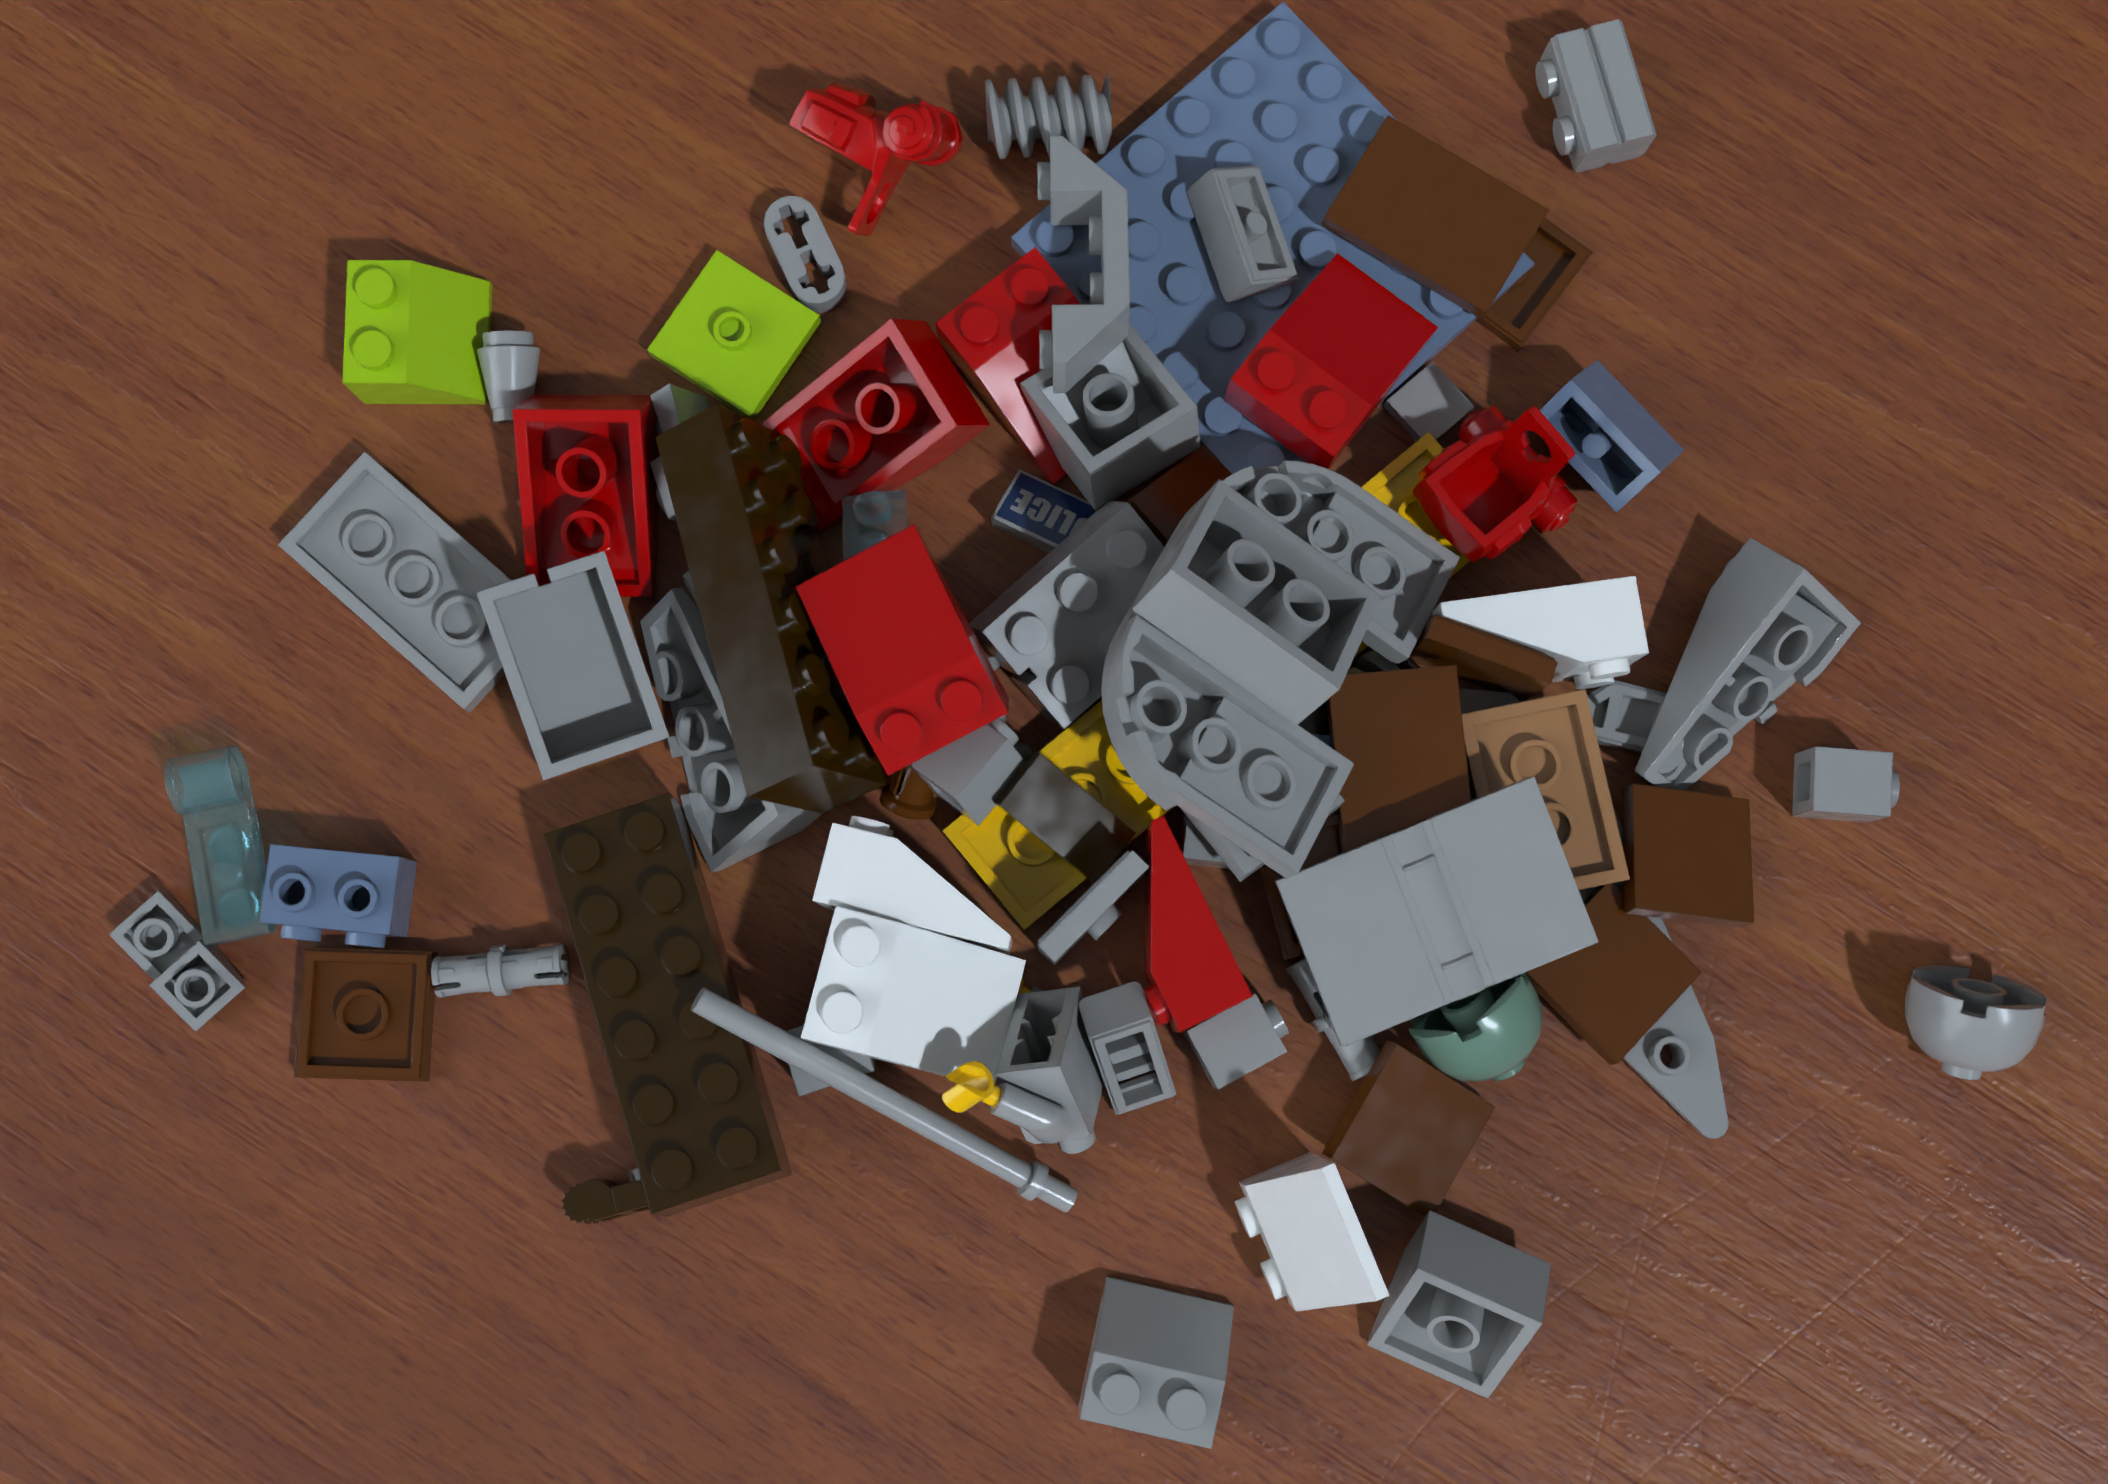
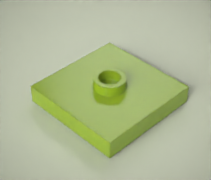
(734, 335)

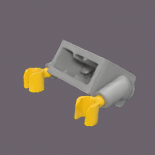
(1043, 1073)

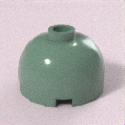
(1483, 1033)

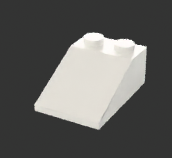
(1586, 626)
(884, 878)
(911, 995)
(1310, 1235)

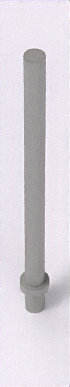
(1029, 1178)

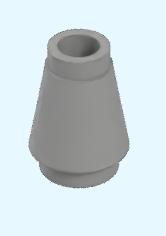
(509, 370)

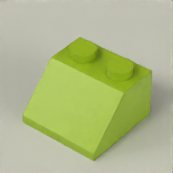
(414, 333)

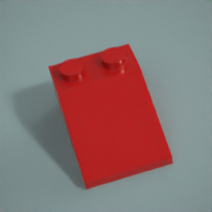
(997, 347)
(1328, 362)
(878, 417)
(589, 484)
(902, 649)
(1185, 951)

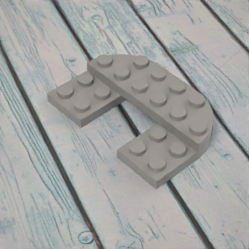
(1215, 746)

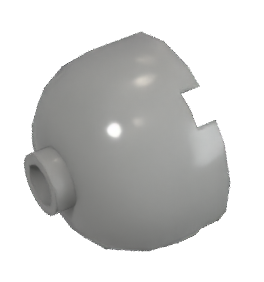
(1972, 1021)

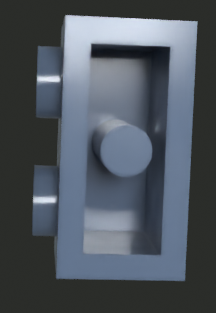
(1612, 435)
(338, 892)

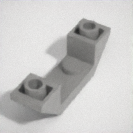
(1086, 196)

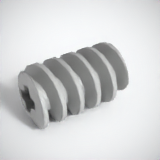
(1049, 115)

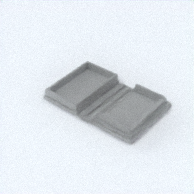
(1437, 911)

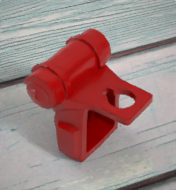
(877, 140)
(1495, 485)

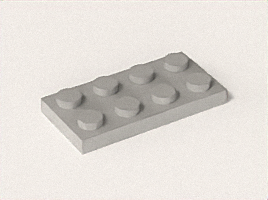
(404, 577)

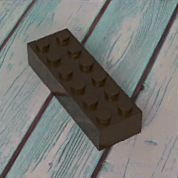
(746, 550)
(646, 951)

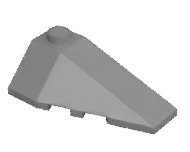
(1751, 643)
(717, 808)

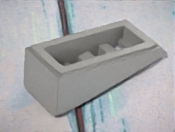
(1126, 1046)

